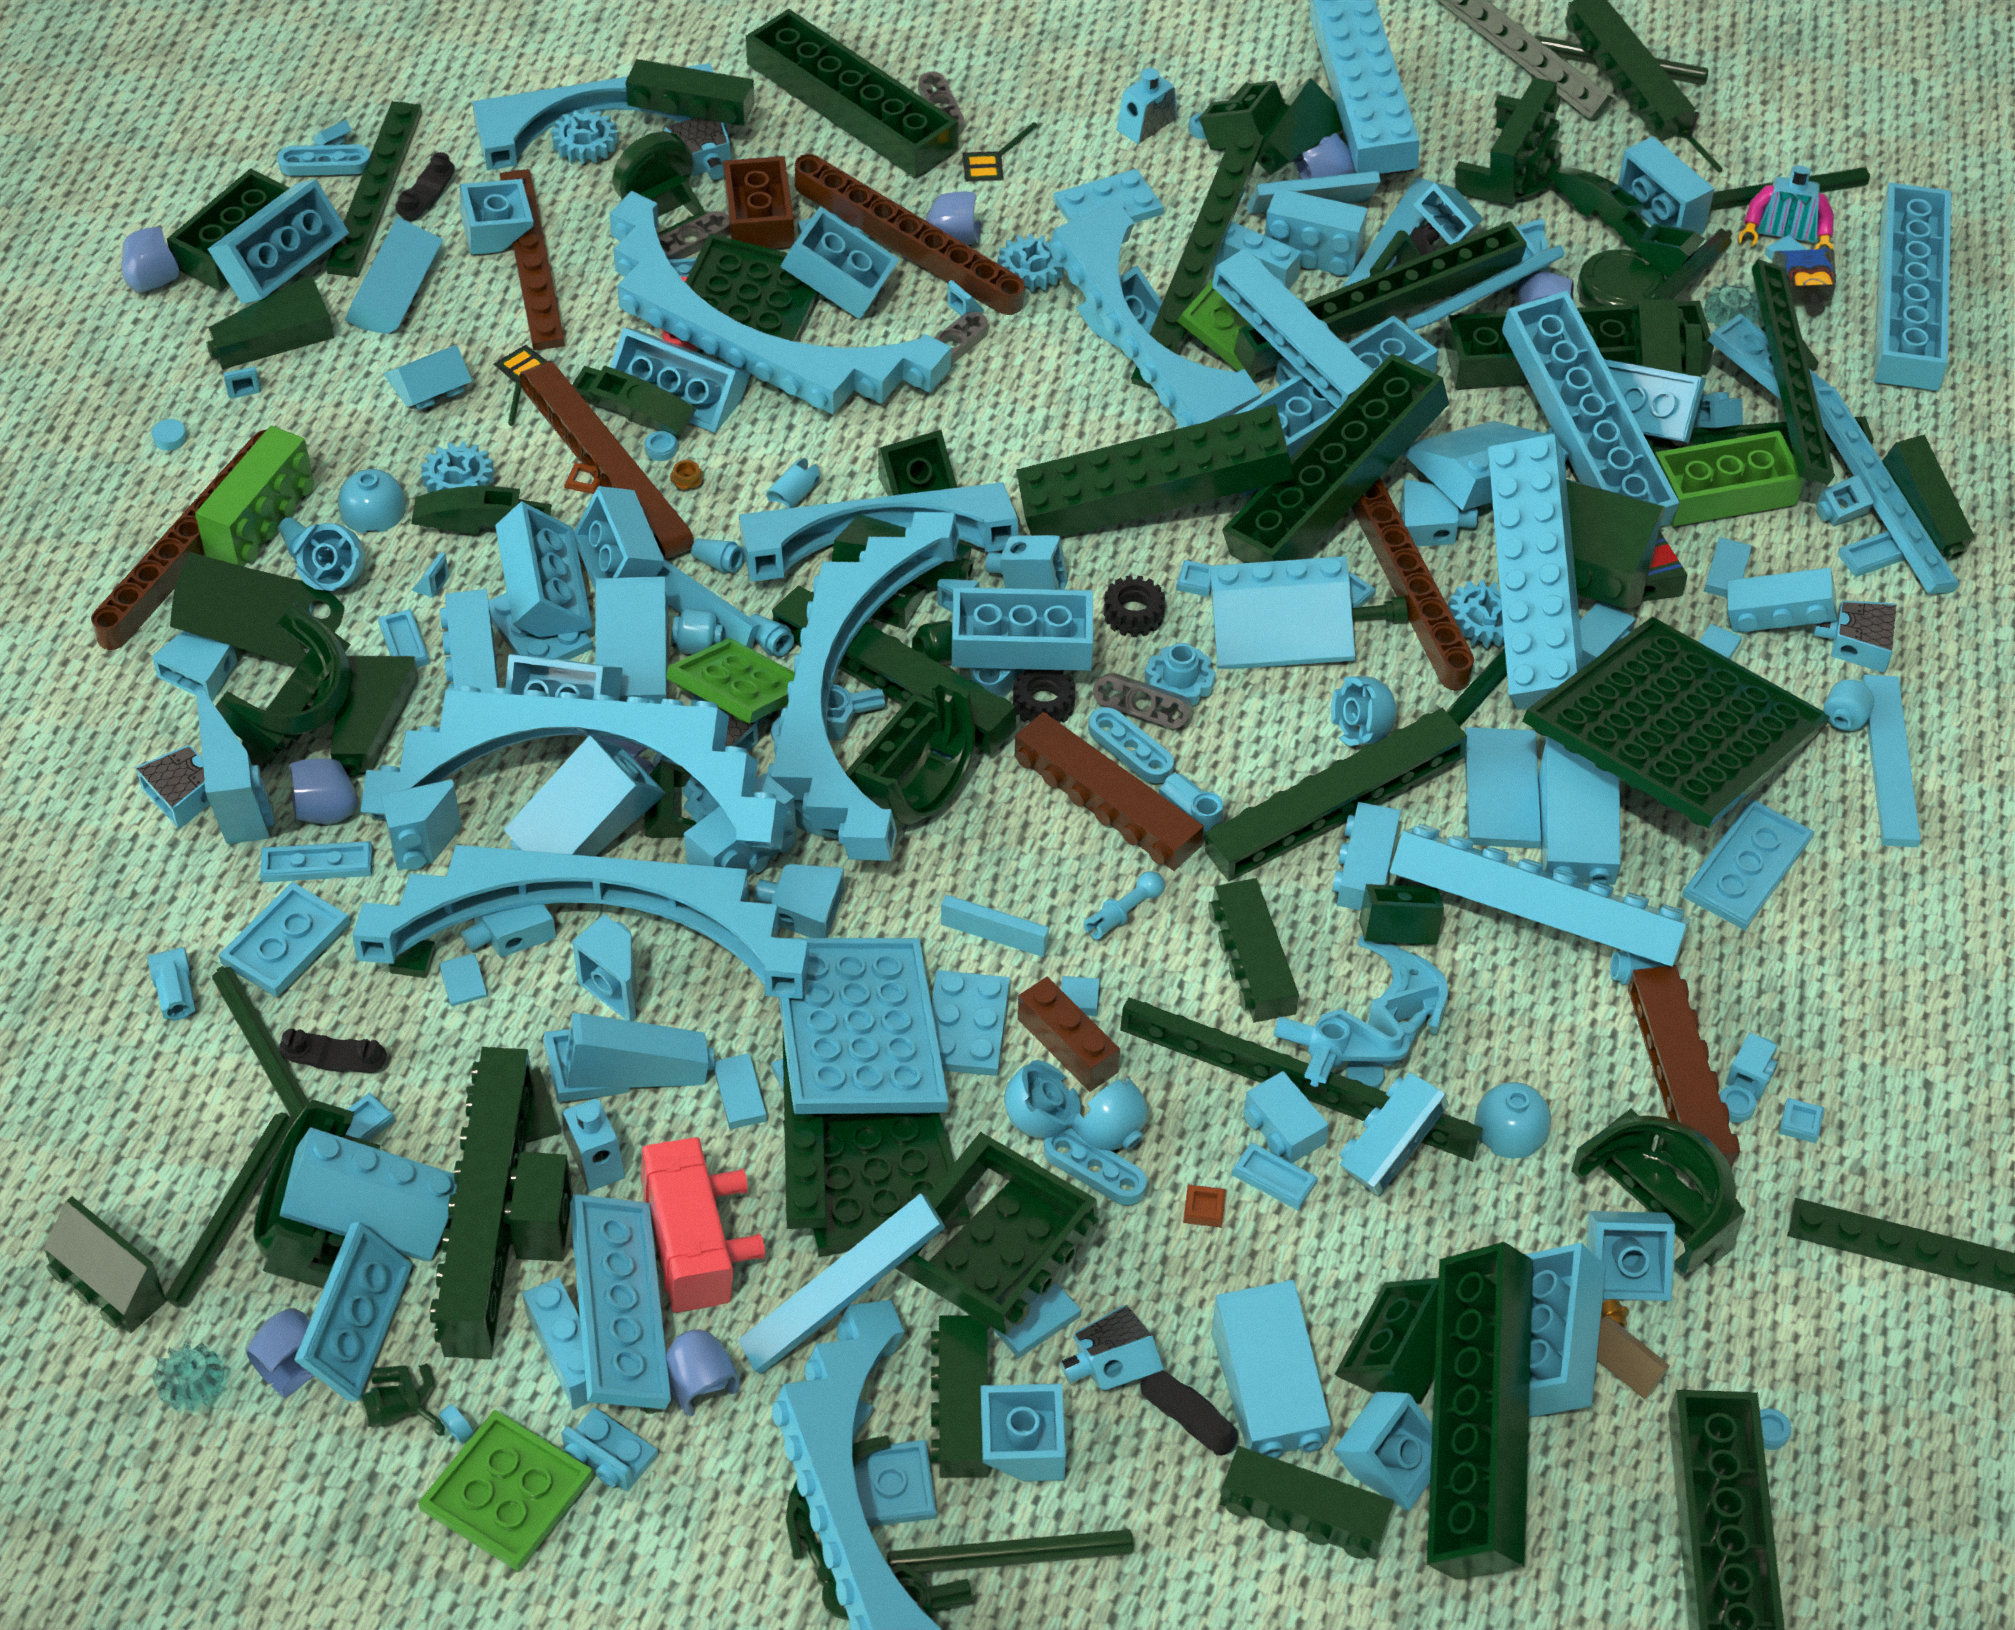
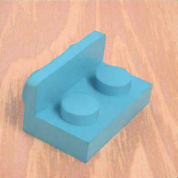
(609, 1449)

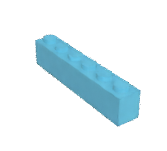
(1290, 327)

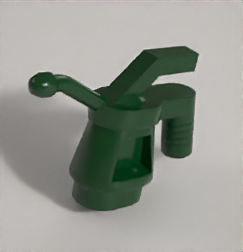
(393, 1403)

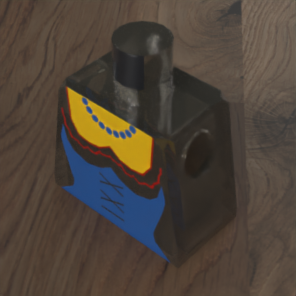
(1810, 277)

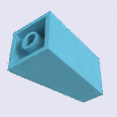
(634, 634)
(585, 802)
(1578, 816)
(1270, 1369)

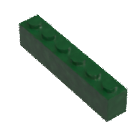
(1630, 67)

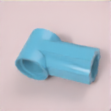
(1200, 805)
(171, 977)

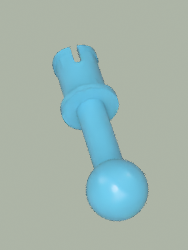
(1114, 912)

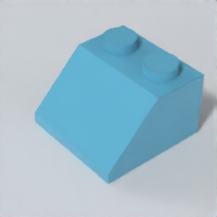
(494, 214)
(1140, 299)
(430, 376)
(421, 822)
(607, 965)
(1635, 1252)
(1024, 1430)
(1390, 1448)

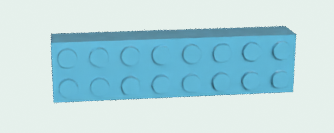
(1365, 85)
(1913, 287)
(1585, 401)
(1305, 409)
(1535, 567)
(1540, 895)

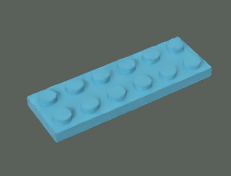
(619, 1302)

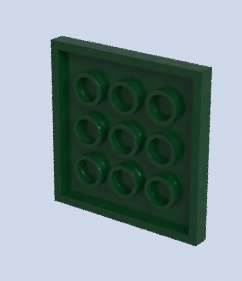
(751, 286)
(876, 1169)

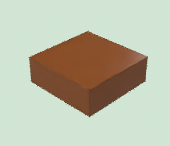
(580, 486)
(1204, 1206)

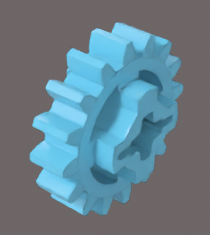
(582, 136)
(1031, 261)
(457, 468)
(1478, 613)

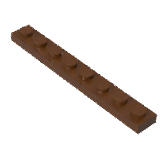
(536, 275)

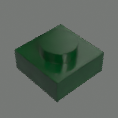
(414, 960)

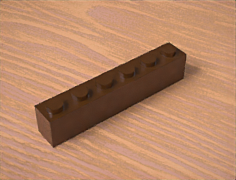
(1108, 791)
(1680, 1056)

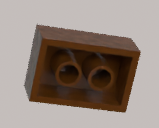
(759, 201)

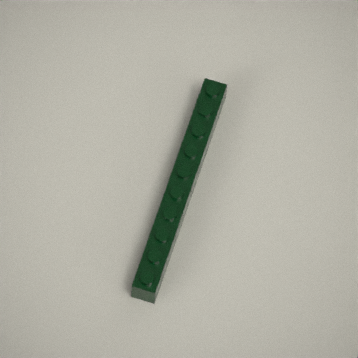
(1398, 290)

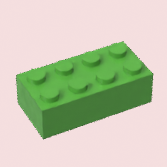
(1731, 477)
(255, 497)

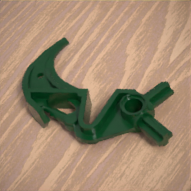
(799, 1526)

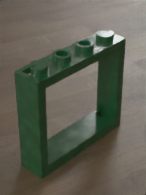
(951, 1190)

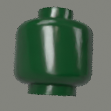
(935, 641)

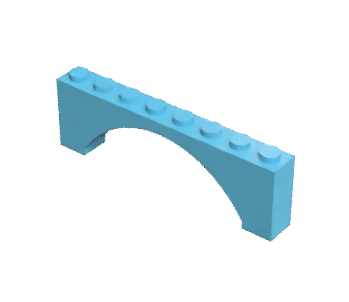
(514, 121)
(1191, 391)
(784, 536)

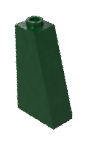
(1298, 126)
(272, 326)
(1929, 495)
(855, 537)
(371, 709)

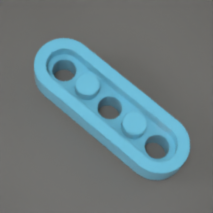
(323, 159)
(1126, 734)
(1114, 1169)

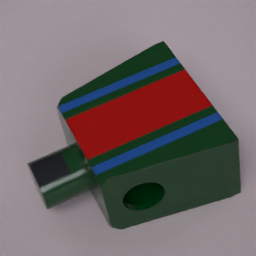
(1665, 575)

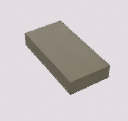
(1629, 1358)

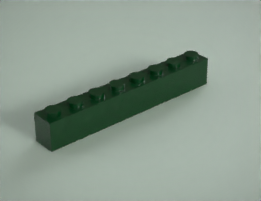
(902, 671)
(1334, 793)

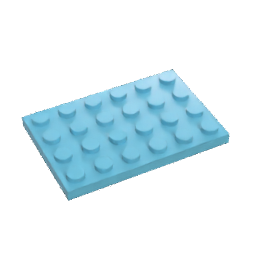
(863, 1030)

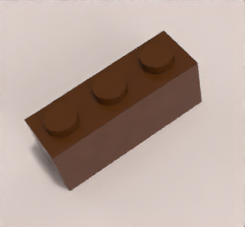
(1068, 1034)

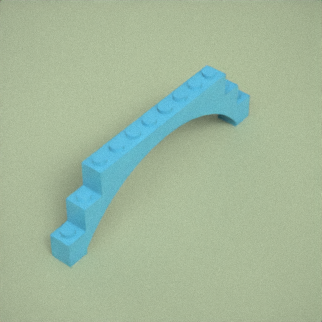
(811, 372)
(842, 602)
(689, 735)
(502, 879)
(818, 1438)

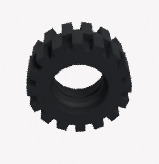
(1134, 591)
(1044, 680)

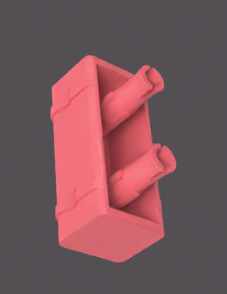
(688, 1224)

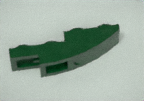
(1600, 196)
(634, 398)
(468, 507)

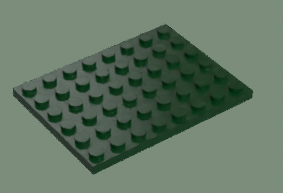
(1677, 721)

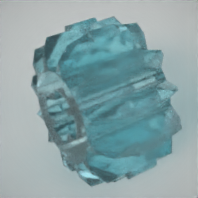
(1728, 302)
(203, 1380)

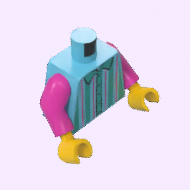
(1791, 208)

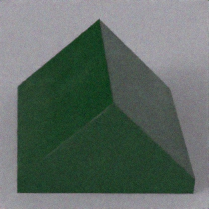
(915, 465)

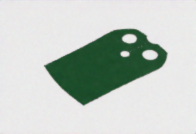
(244, 606)

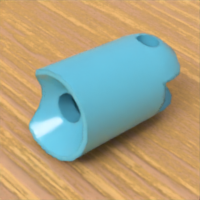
(794, 483)

